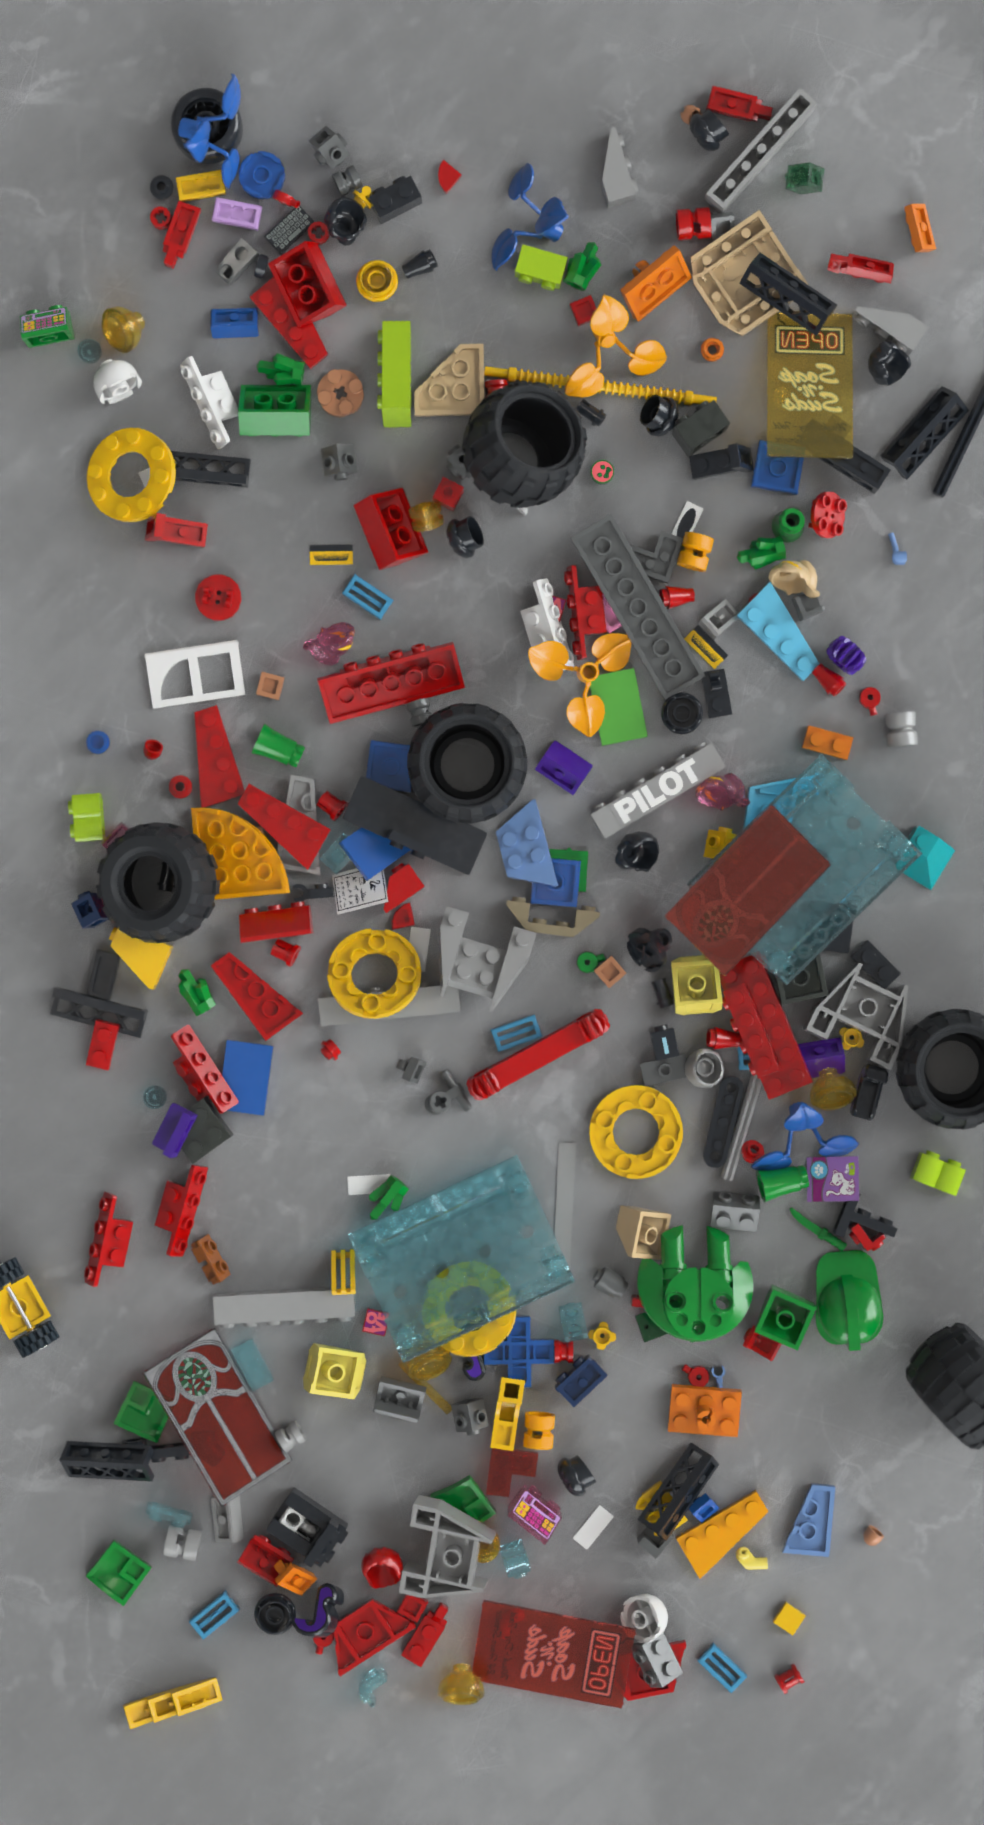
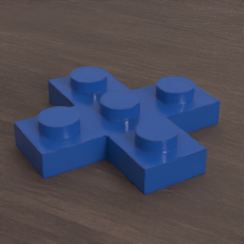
(521, 1351)

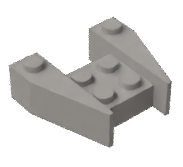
(476, 965)
(865, 1009)
(451, 1552)

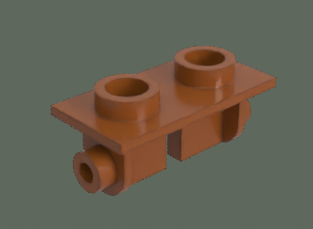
(216, 1268)

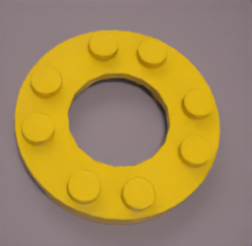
(159, 484)
(371, 942)
(643, 1164)
(481, 1340)

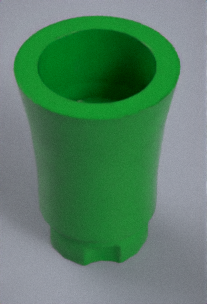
(782, 529)
(277, 747)
(781, 1181)

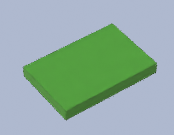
(622, 705)

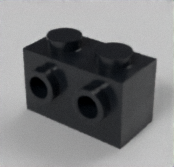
(395, 199)

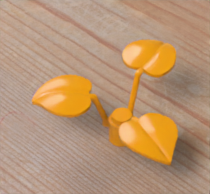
(610, 318)
(550, 659)

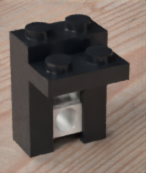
(315, 1549)

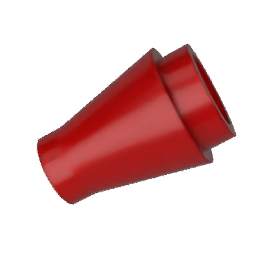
(676, 596)
(829, 680)
(721, 1038)

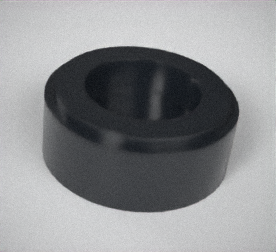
(261, 266)

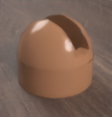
(688, 111)
(872, 1536)

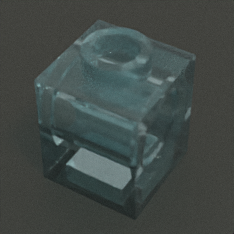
(515, 1559)

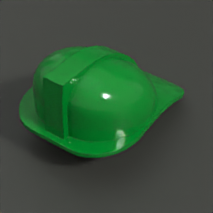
(848, 1298)

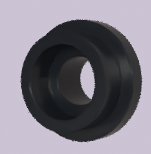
(161, 194)

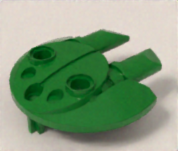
(695, 1289)

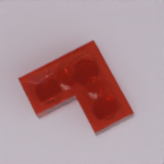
(504, 1464)

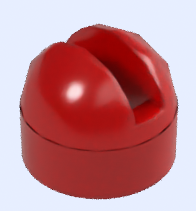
(152, 749)

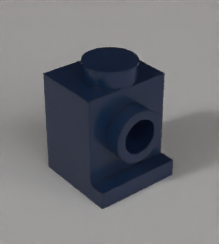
(83, 909)

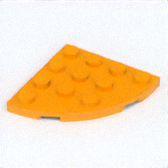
(243, 855)

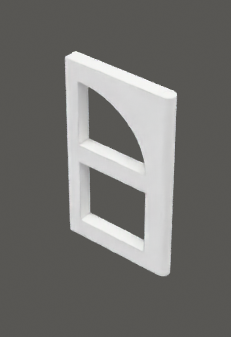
(161, 662)

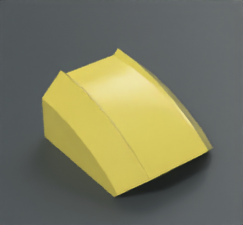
(695, 985)
(334, 1371)

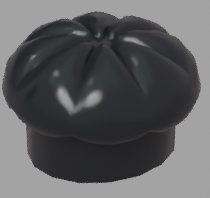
(708, 130)
(659, 415)
(464, 536)
(682, 713)
(575, 1475)
(274, 1613)

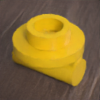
(363, 197)

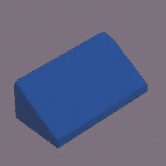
(234, 323)

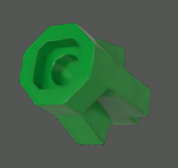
(582, 267)
(283, 370)
(763, 552)
(195, 992)
(390, 1189)

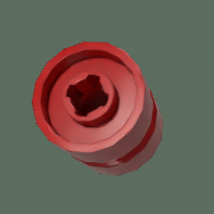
(685, 227)

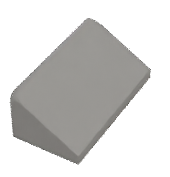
(227, 1521)

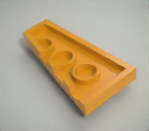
(720, 1532)

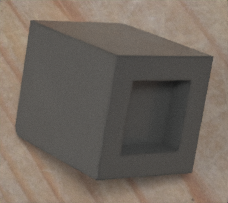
(807, 607)
(653, 1544)

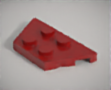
(367, 1632)
(637, 1687)

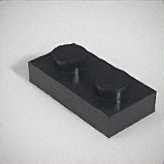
(875, 965)

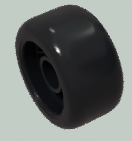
(207, 103)

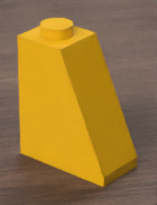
(143, 958)

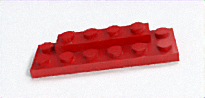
(390, 681)
(763, 1028)

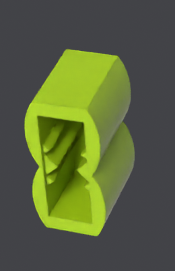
(87, 817)
(937, 1173)

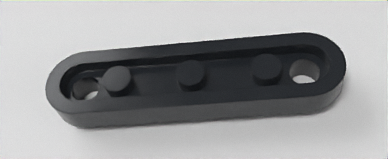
(723, 1121)

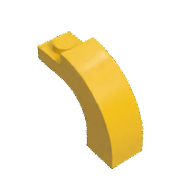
(507, 1413)

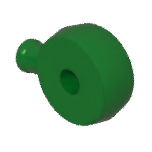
(587, 955)

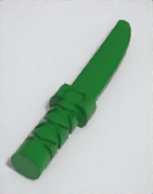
(822, 1233)

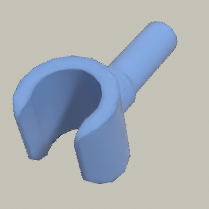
(898, 557)
(719, 1379)

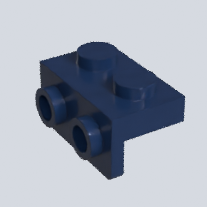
(580, 1380)

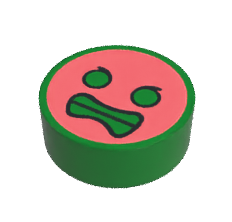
(602, 472)

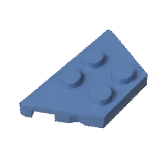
(526, 847)

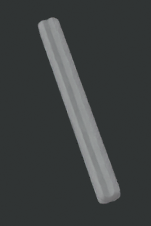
(741, 1128)

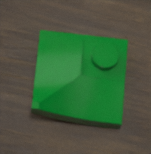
(142, 1413)
(467, 1498)
(118, 1572)

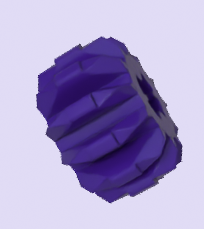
(846, 655)

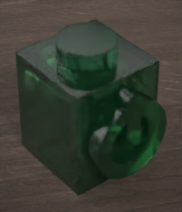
(804, 178)

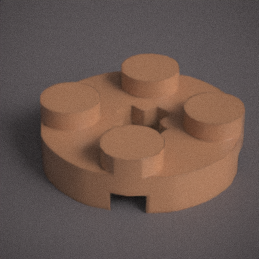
(345, 405)

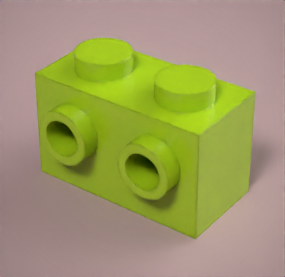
(540, 267)

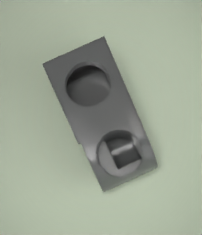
(237, 261)

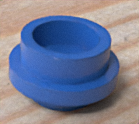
(97, 742)

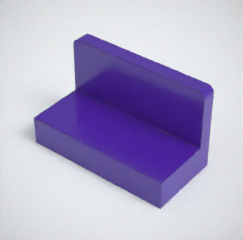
(563, 767)
(823, 1055)
(174, 1130)

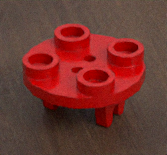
(828, 515)
(229, 599)

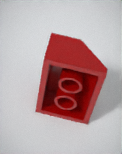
(307, 283)
(389, 528)
(275, 922)

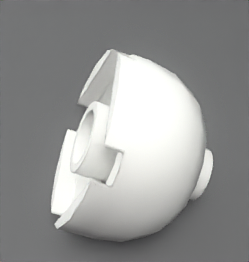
(115, 380)
(646, 1615)

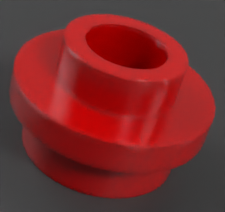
(187, 789)
(330, 1050)
(749, 1156)

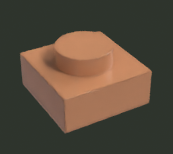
(270, 686)
(610, 971)

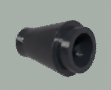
(420, 264)

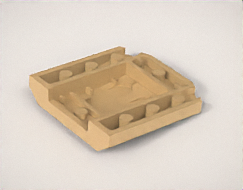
(724, 262)

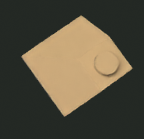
(641, 1231)

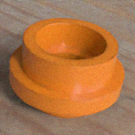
(715, 343)

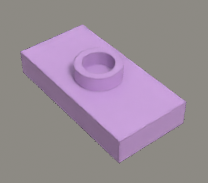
(237, 214)

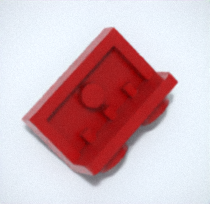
(261, 1557)

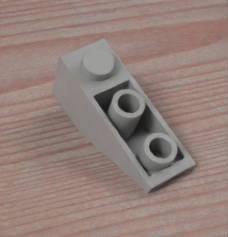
(616, 179)
(893, 326)

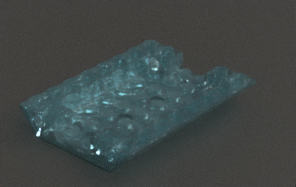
(860, 869)
(449, 1232)

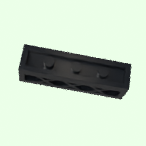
(790, 289)
(923, 428)
(861, 469)
(211, 477)
(97, 1003)
(107, 1457)
(684, 1496)

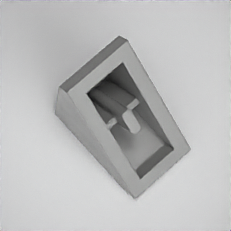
(719, 619)

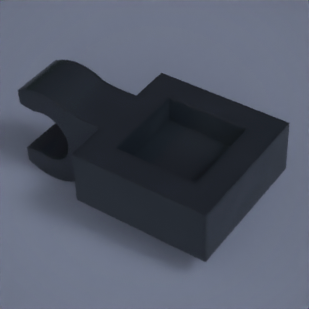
(320, 891)

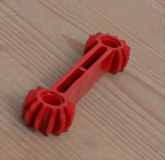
(538, 1054)

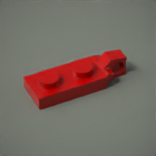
(737, 105)
(180, 232)
(861, 266)
(425, 1636)

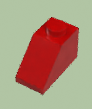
(401, 886)

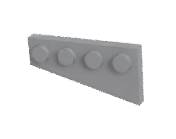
(303, 799)

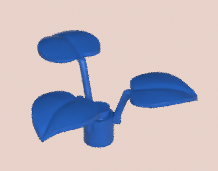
(199, 130)
(547, 225)
(803, 1118)

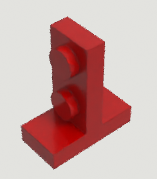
(175, 530)

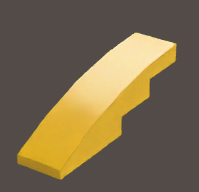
(172, 1702)

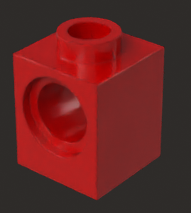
(448, 493)

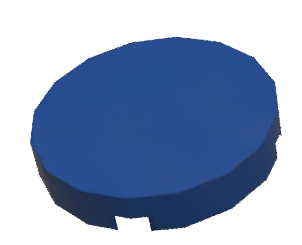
(261, 175)

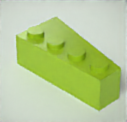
(395, 374)

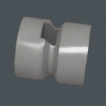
(901, 729)
(190, 1546)

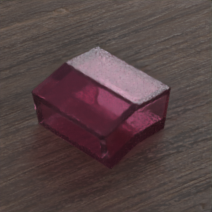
(122, 825)

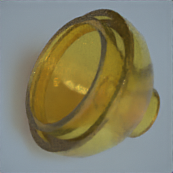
(122, 328)
(832, 1090)
(429, 1364)
(461, 1686)

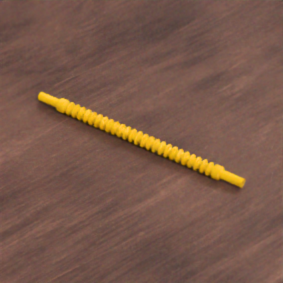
(513, 374)

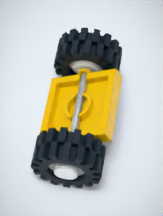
(23, 1309)

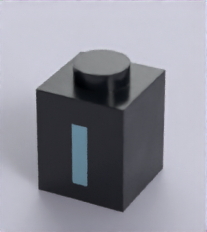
(664, 1042)

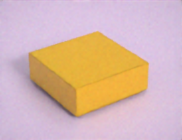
(789, 1618)

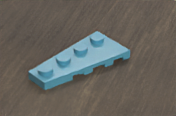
(777, 630)

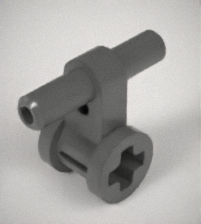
(455, 1091)

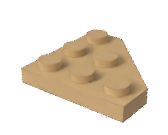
(454, 386)

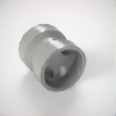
(290, 1436)

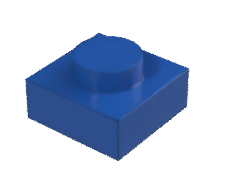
(703, 1507)

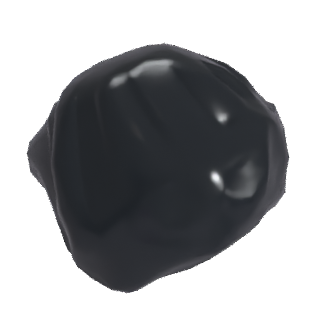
(345, 220)
(888, 363)
(637, 851)

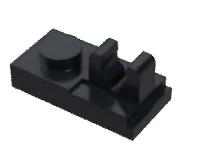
(716, 693)

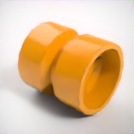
(696, 543)
(542, 1422)

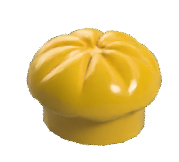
(376, 280)

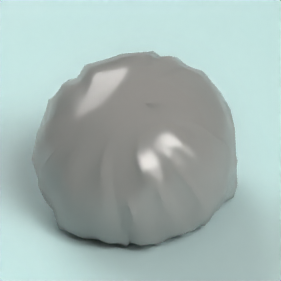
(704, 1068)

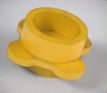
(847, 1042)
(602, 1329)

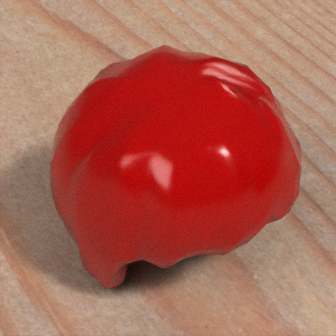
(382, 1567)

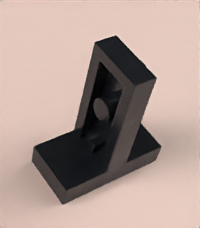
(723, 461)
(862, 1217)

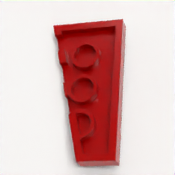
(302, 339)
(216, 762)
(289, 827)
(257, 999)

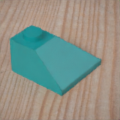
(933, 859)

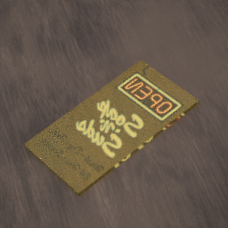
(810, 388)

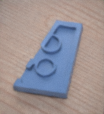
(813, 1523)

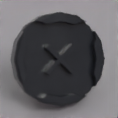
(648, 949)

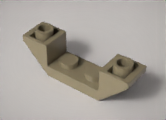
(582, 919)

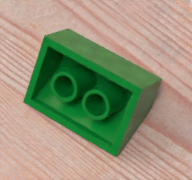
(275, 410)

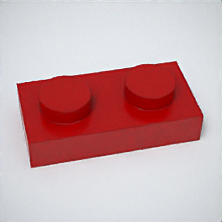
(102, 1044)

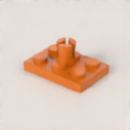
(655, 282)
(704, 1410)

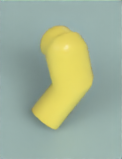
(748, 1561)

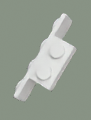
(212, 398)
(542, 619)

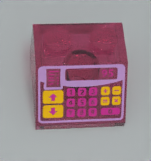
(535, 1513)

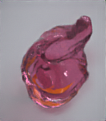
(331, 643)
(722, 792)

